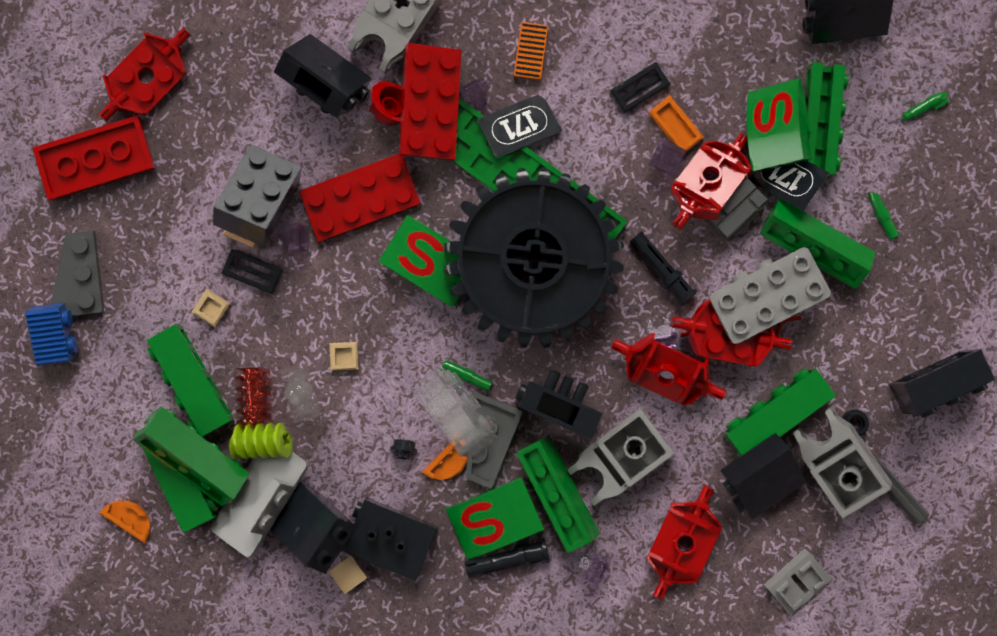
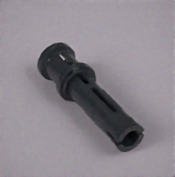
(671, 279)
(520, 556)

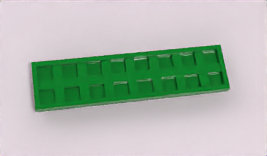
(478, 160)

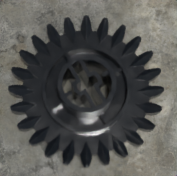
(580, 246)

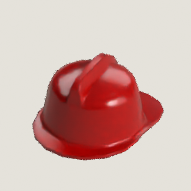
(386, 102)

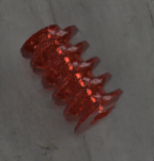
(253, 395)

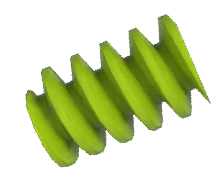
(260, 441)

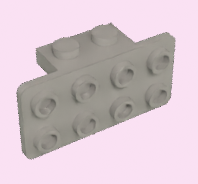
(769, 295)
(259, 502)

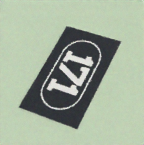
(519, 125)
(792, 183)

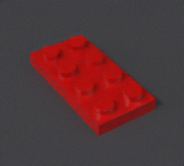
(430, 102)
(93, 158)
(360, 197)

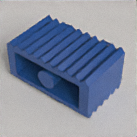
(51, 334)

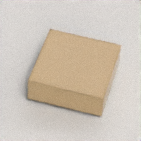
(211, 307)
(344, 356)
(348, 574)

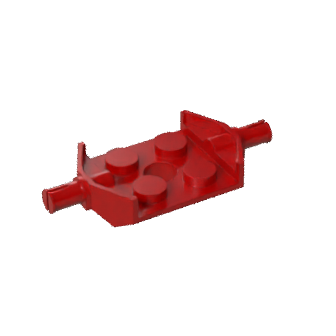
(124, 81)
(706, 198)
(707, 339)
(650, 357)
(690, 520)

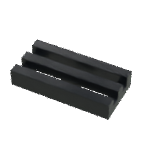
(620, 99)
(274, 280)

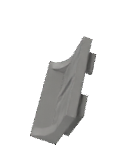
(807, 571)

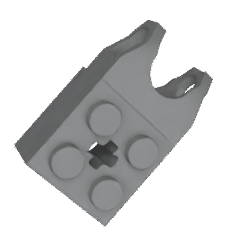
(391, 26)
(842, 454)
(614, 460)

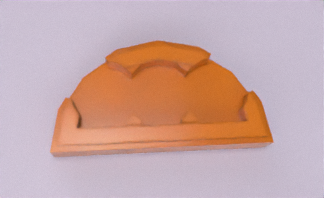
(446, 464)
(129, 517)

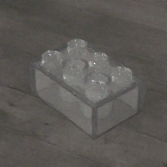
(455, 411)

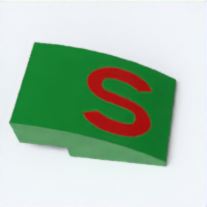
(777, 126)
(419, 257)
(494, 518)

